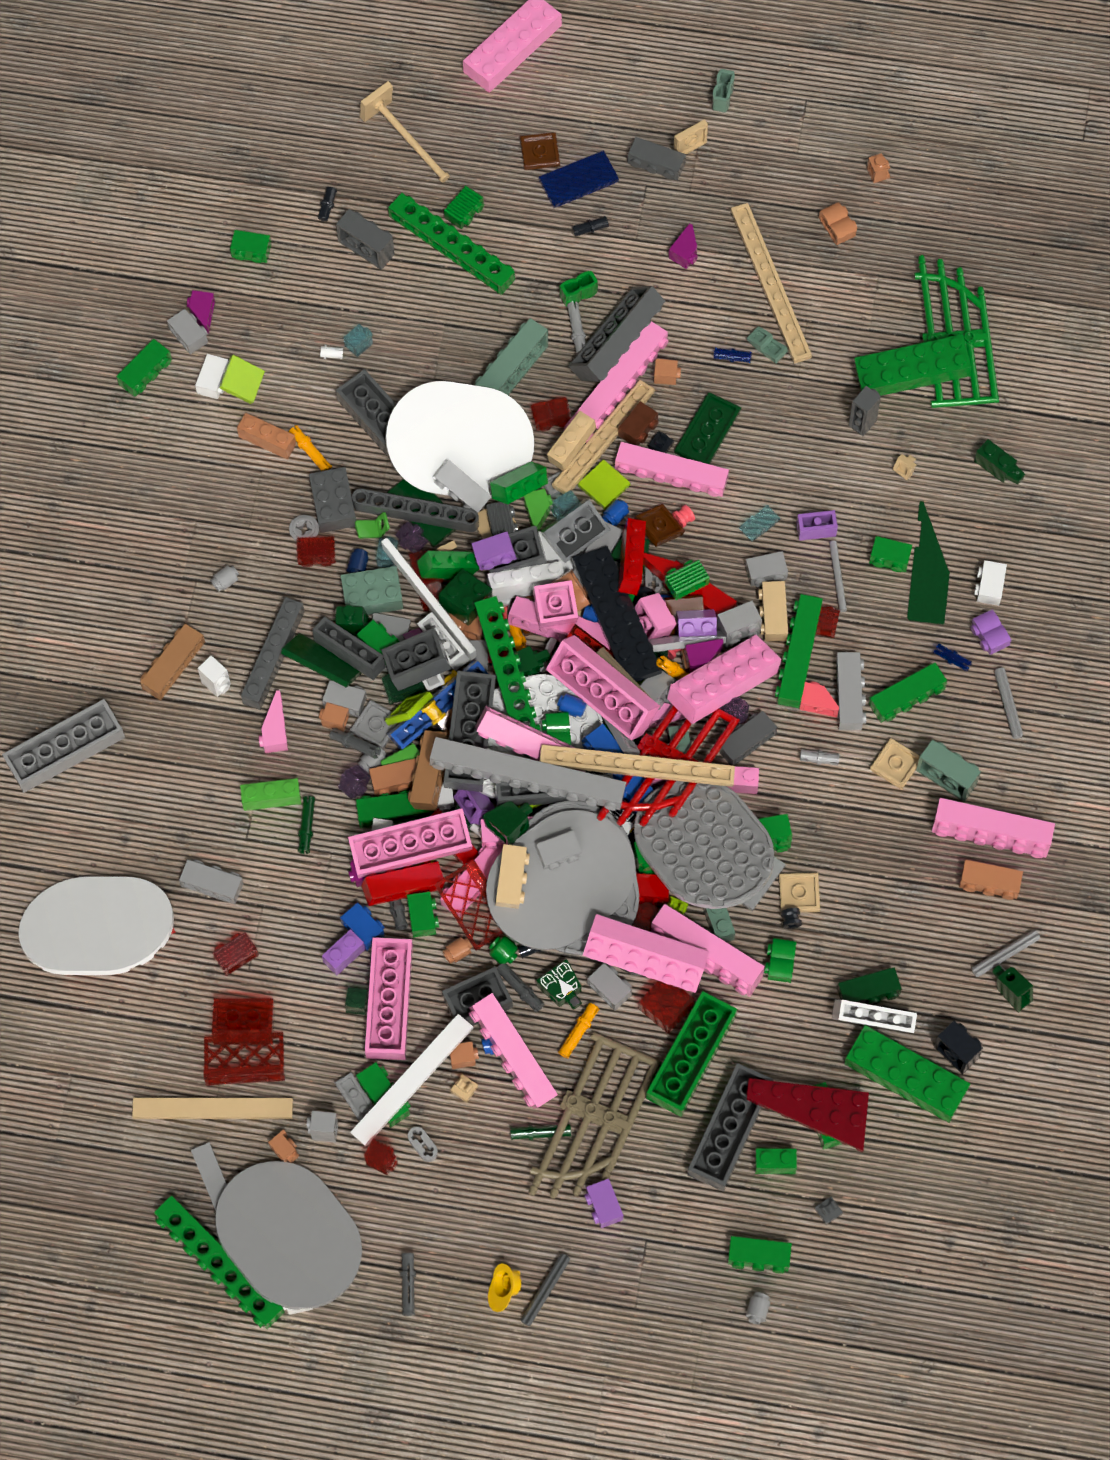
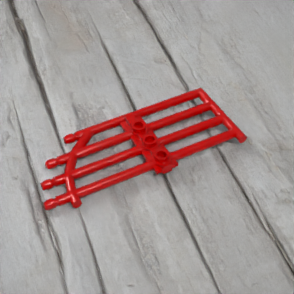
(653, 747)

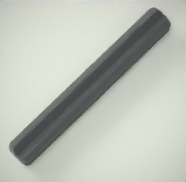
(545, 1289)

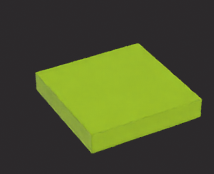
(241, 379)
(604, 484)
(408, 708)

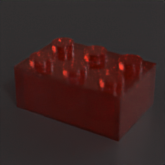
(243, 1021)

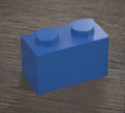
(362, 924)

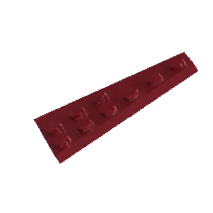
(822, 1109)

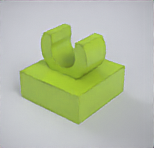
(678, 905)

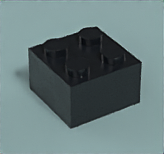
(958, 1046)

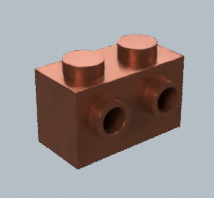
(638, 424)

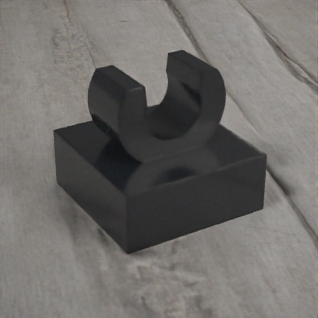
(661, 442)

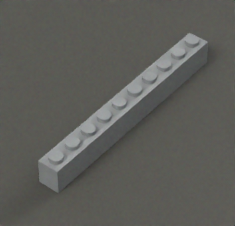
(527, 773)

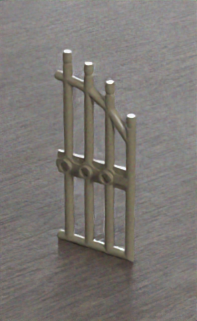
(598, 1114)

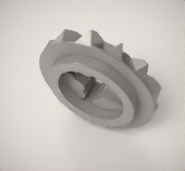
(299, 522)

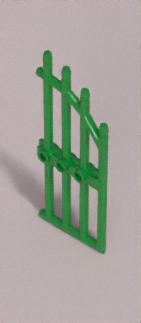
(973, 338)

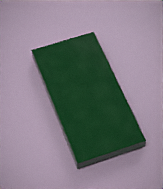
(708, 429)
(433, 533)
(320, 660)

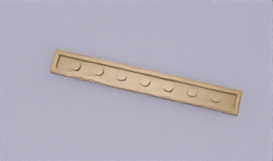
(601, 439)
(212, 1108)

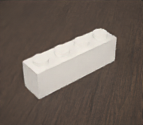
(521, 581)
(874, 1016)

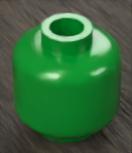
(503, 950)

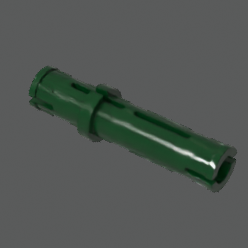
(305, 832)
(537, 1132)

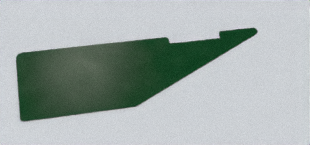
(928, 577)

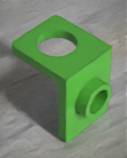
(372, 528)

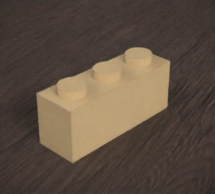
(571, 440)
(773, 611)
(512, 876)

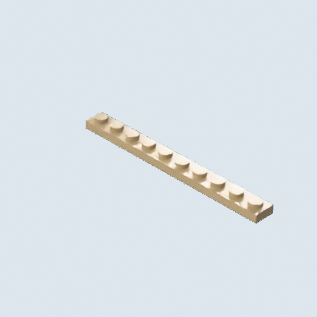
(771, 283)
(638, 765)

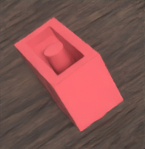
(818, 700)

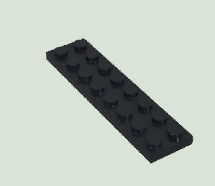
(616, 614)

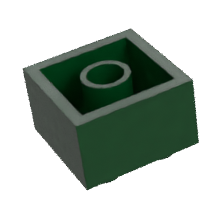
(461, 594)

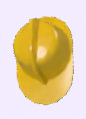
(504, 1285)

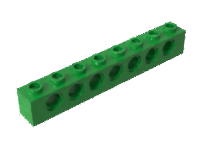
(427, 232)
(486, 609)
(172, 1209)

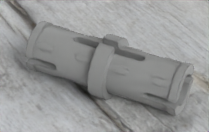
(819, 757)

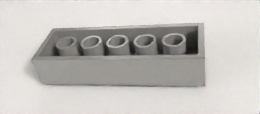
(63, 745)

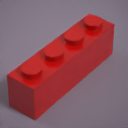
(632, 556)
(713, 598)
(398, 884)
(652, 890)

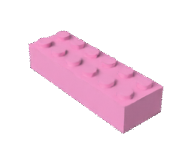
(512, 43)
(724, 679)
(602, 687)
(993, 828)
(410, 843)
(646, 953)
(723, 959)
(389, 999)
(513, 1051)

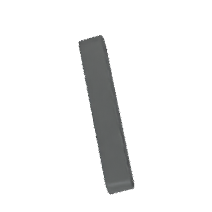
(408, 504)

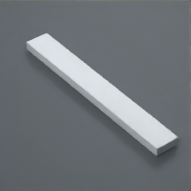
(429, 599)
(411, 1080)

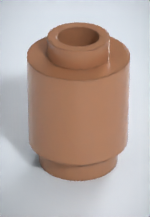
(457, 950)

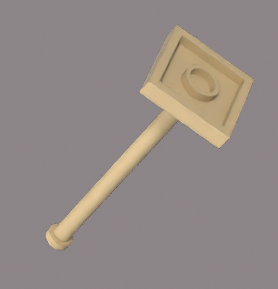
(377, 102)

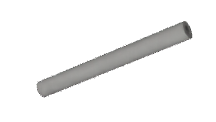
(838, 576)

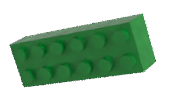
(914, 365)
(691, 1054)
(907, 1074)

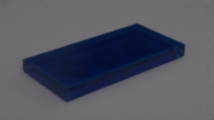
(578, 179)

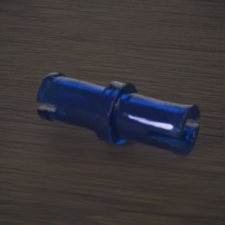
(732, 355)
(952, 657)

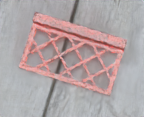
(481, 882)
(242, 1074)

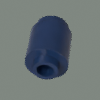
(357, 561)

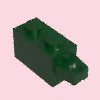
(998, 463)
(530, 661)

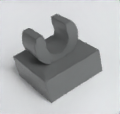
(828, 1210)

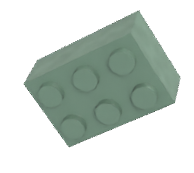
(373, 589)
(948, 770)

